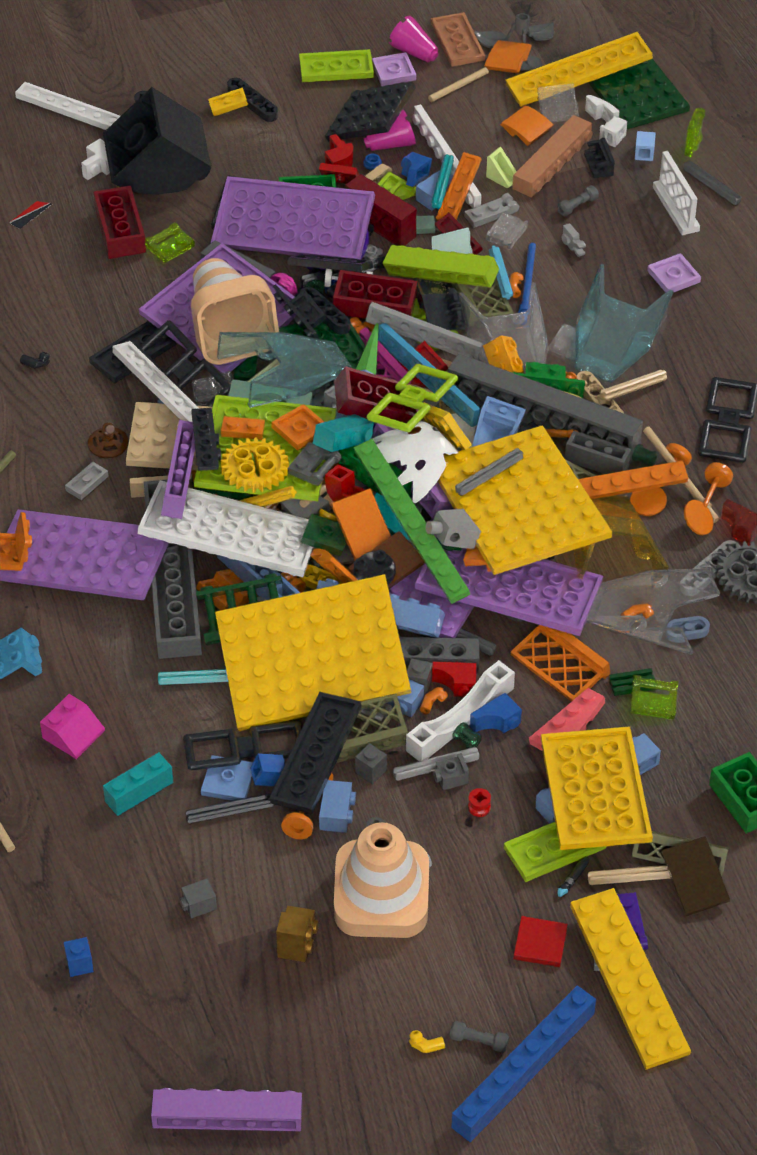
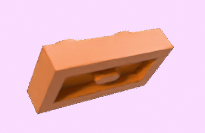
(242, 428)

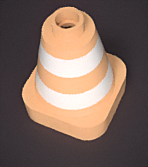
(229, 304)
(381, 884)

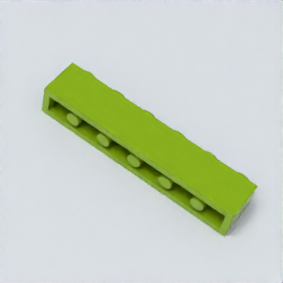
(441, 266)

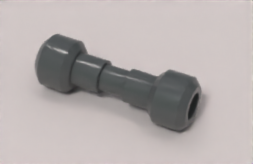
(566, 207)
(460, 1031)

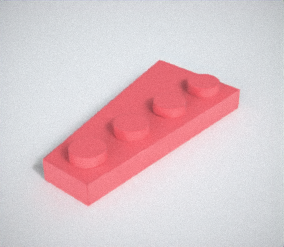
(572, 717)

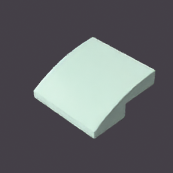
(453, 241)

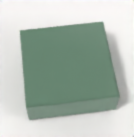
(425, 225)

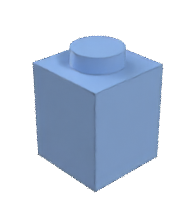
(645, 146)

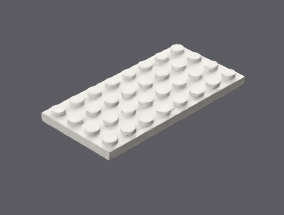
(231, 530)

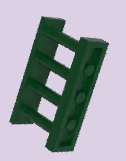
(208, 592)

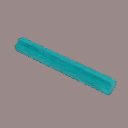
(442, 181)
(193, 676)

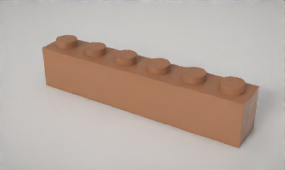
(552, 156)

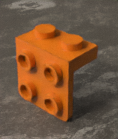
(15, 546)

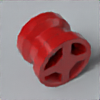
(479, 802)

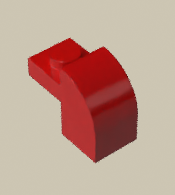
(339, 152)
(341, 483)

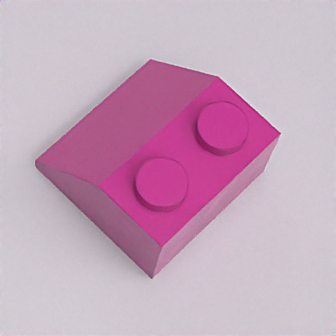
(71, 726)

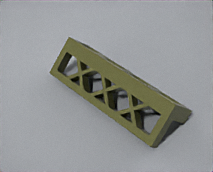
(672, 840)

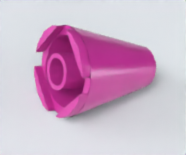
(413, 40)
(398, 136)

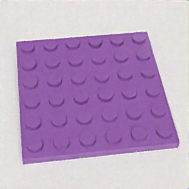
(175, 301)

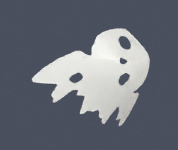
(410, 448)

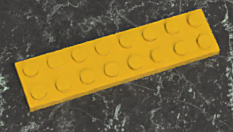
(581, 67)
(630, 979)

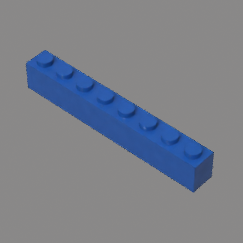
(523, 1063)

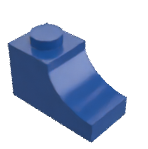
(415, 168)
(497, 714)

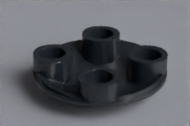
(374, 564)

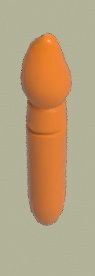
(560, 433)

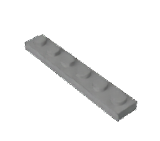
(424, 331)

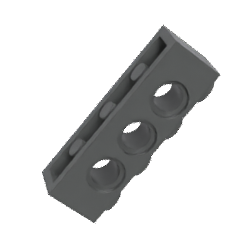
(440, 650)

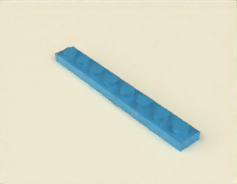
(409, 357)

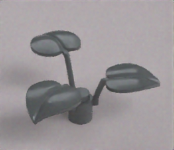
(522, 21)

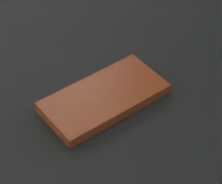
(457, 39)

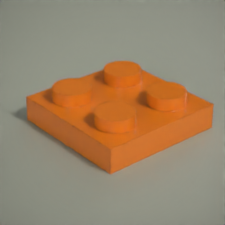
(297, 426)

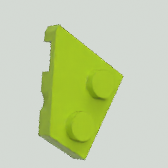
(397, 186)

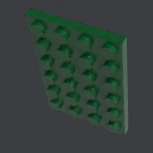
(641, 94)

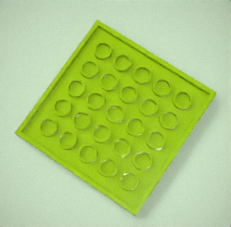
(269, 412)

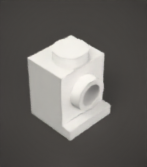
(613, 131)

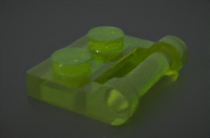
(694, 133)
(171, 247)
(653, 703)

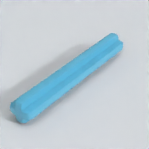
(502, 276)

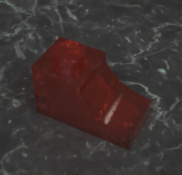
(741, 520)

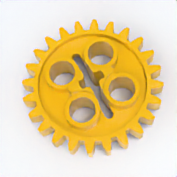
(240, 468)

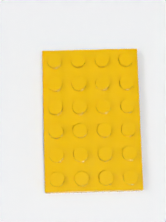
(595, 788)

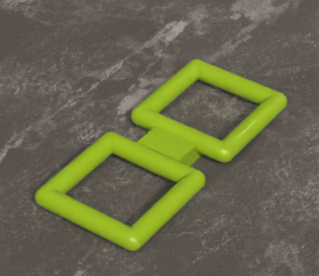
(412, 397)

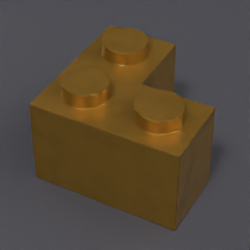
(296, 933)

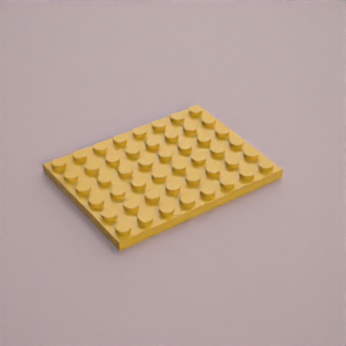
(528, 508)
(311, 643)

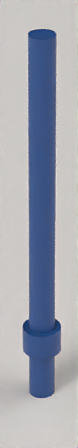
(523, 307)

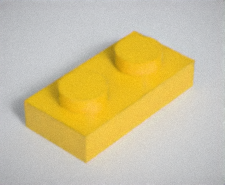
(228, 101)

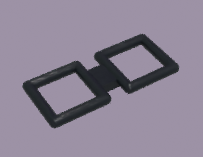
(182, 366)
(728, 420)
(239, 746)

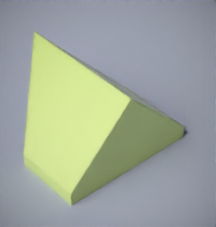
(500, 168)

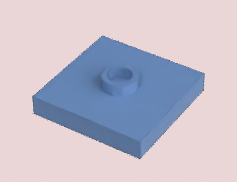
(228, 782)

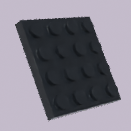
(371, 111)

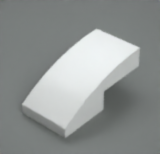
(600, 109)

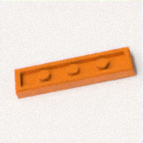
(459, 185)

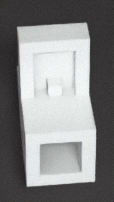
(96, 160)

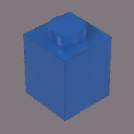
(267, 769)
(78, 957)

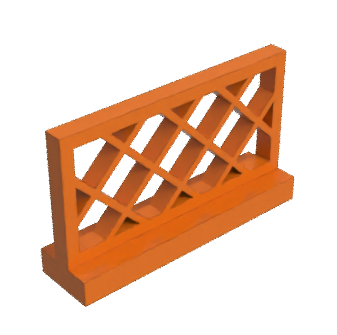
(575, 650)

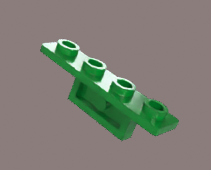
(553, 376)

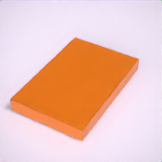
(361, 522)

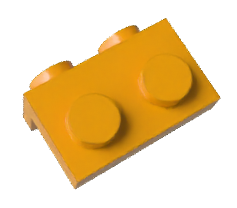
(503, 354)

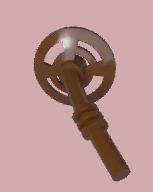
(108, 441)

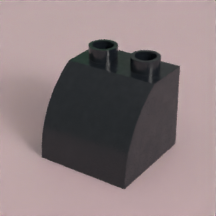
(157, 146)

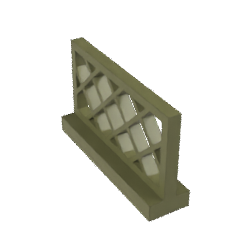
(495, 290)
(381, 739)

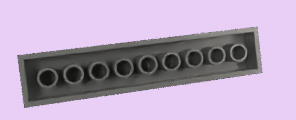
(544, 403)
(175, 598)

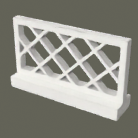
(677, 196)

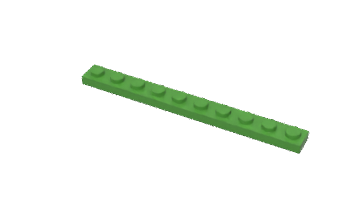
(412, 521)

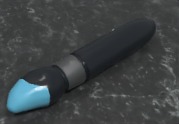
(573, 876)

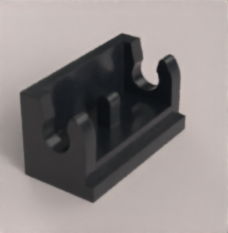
(600, 158)

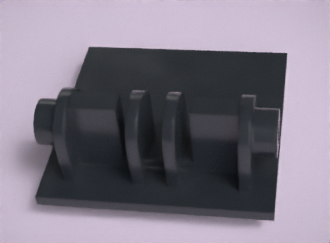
(444, 310)

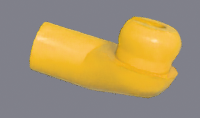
(426, 1046)

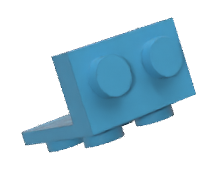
(19, 651)

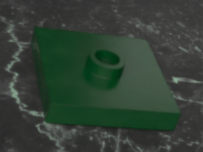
(324, 535)

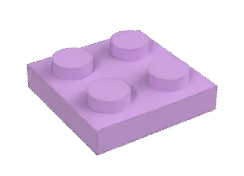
(394, 69)
(674, 273)

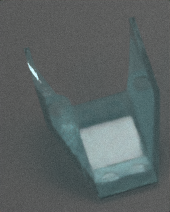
(614, 333)
(303, 361)

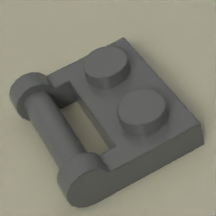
(309, 460)

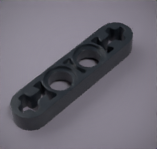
(266, 111)
(338, 321)

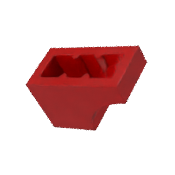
(456, 676)

